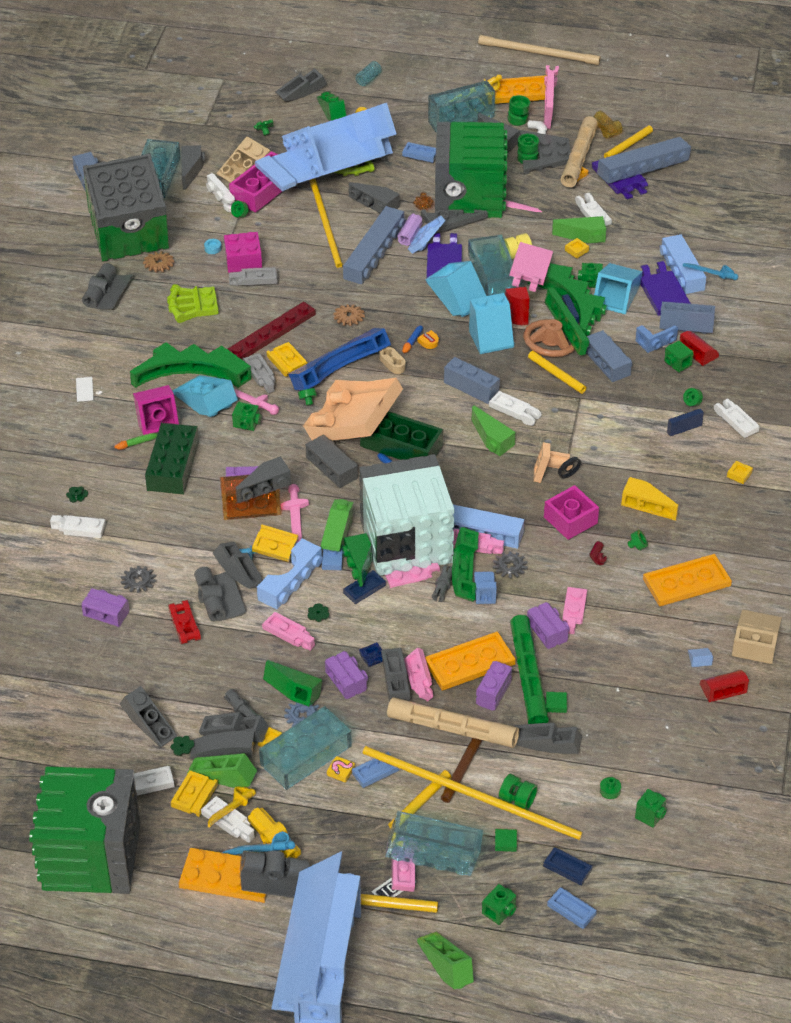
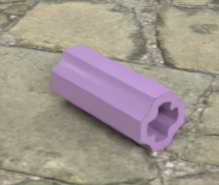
(409, 229)

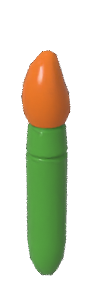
(134, 441)

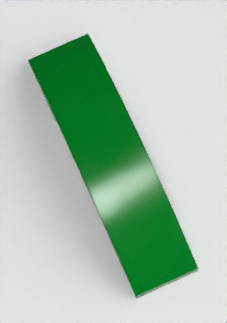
(463, 564)

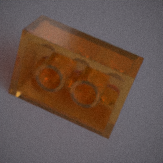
(259, 506)

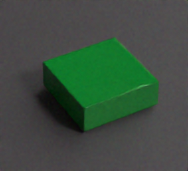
(556, 702)
(506, 840)

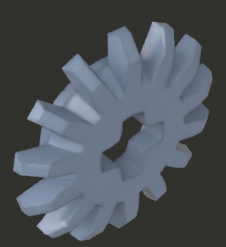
(293, 713)

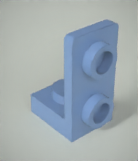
(652, 342)
(485, 588)

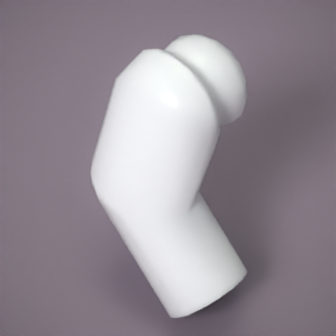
(537, 125)

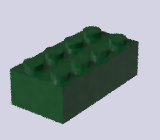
(404, 438)
(172, 458)

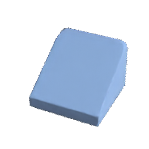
(700, 657)

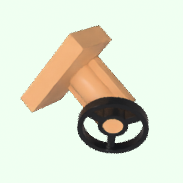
(555, 460)

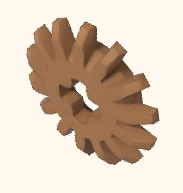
(151, 259)
(356, 314)

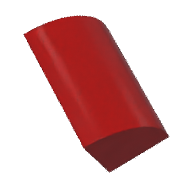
(519, 305)
(702, 350)
(725, 685)

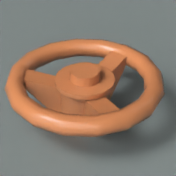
(550, 334)

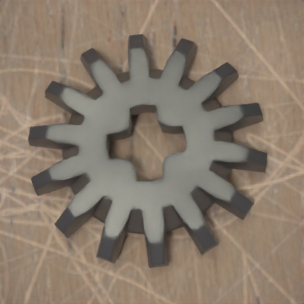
(518, 563)
(147, 579)

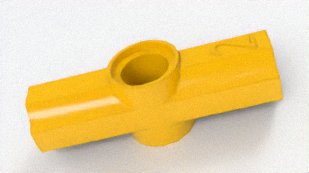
(269, 828)

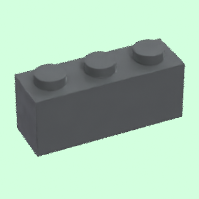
(331, 461)

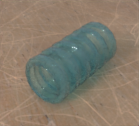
(368, 73)

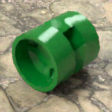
(518, 110)
(527, 147)
(524, 795)

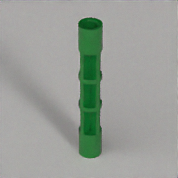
(528, 670)

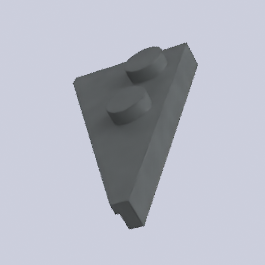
(453, 218)

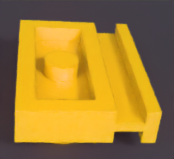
(286, 358)
(274, 543)
(194, 793)

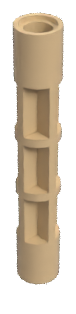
(579, 152)
(453, 722)

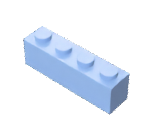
(676, 253)
(499, 526)

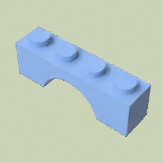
(277, 588)

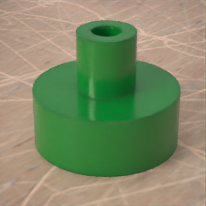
(239, 209)
(307, 395)
(693, 397)
(638, 540)
(610, 788)

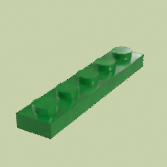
(569, 324)

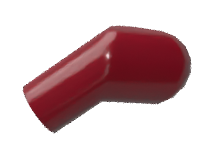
(596, 555)

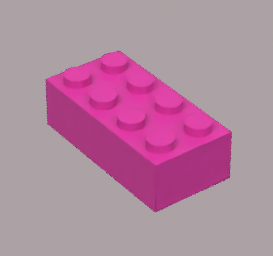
(254, 188)

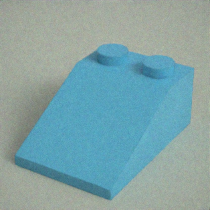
(207, 394)

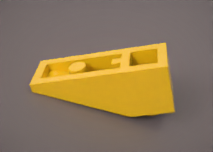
(647, 498)

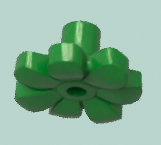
(264, 126)

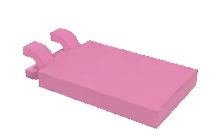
(550, 82)
(530, 265)

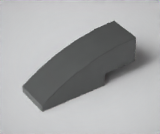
(301, 86)
(237, 564)
(395, 674)
(234, 722)
(549, 738)
(224, 744)

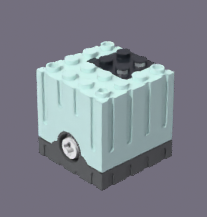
(406, 514)

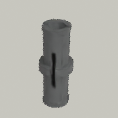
(442, 584)
(239, 704)

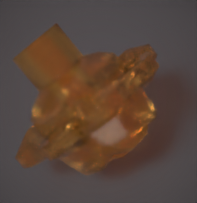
(423, 201)

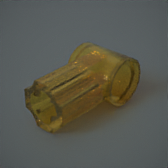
(608, 127)

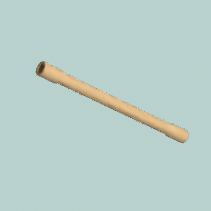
(587, 58)

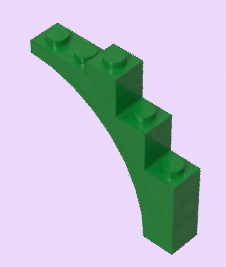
(588, 306)
(192, 360)

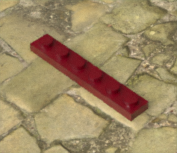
(273, 330)

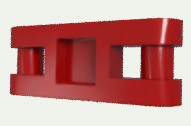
(184, 623)

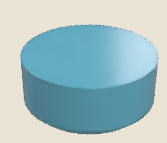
(212, 246)

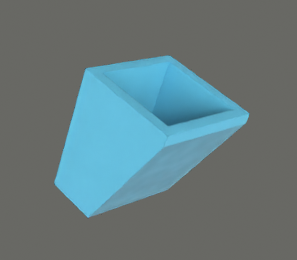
(456, 286)
(618, 286)
(491, 323)

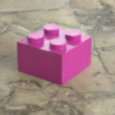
(242, 251)
(154, 408)
(571, 512)

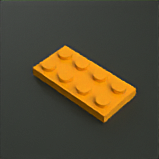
(530, 87)
(687, 580)
(468, 660)
(215, 874)

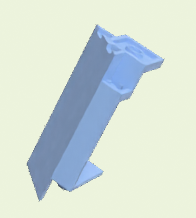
(337, 144)
(317, 943)

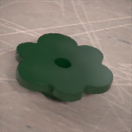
(76, 494)
(318, 612)
(182, 745)

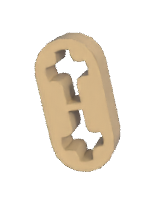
(400, 363)

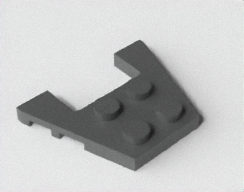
(552, 152)

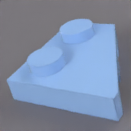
(424, 234)

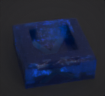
(371, 654)

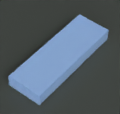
(275, 173)

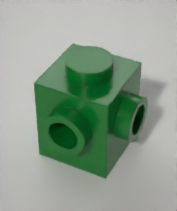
(589, 273)
(678, 356)
(246, 416)
(651, 808)
(499, 904)

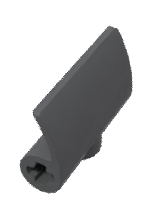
(105, 288)
(219, 595)
(270, 873)

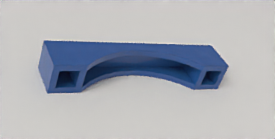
(359, 347)

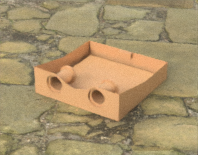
(353, 409)

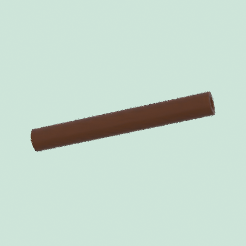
(462, 768)

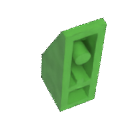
(586, 229)
(494, 434)
(337, 525)
(228, 769)
(448, 960)

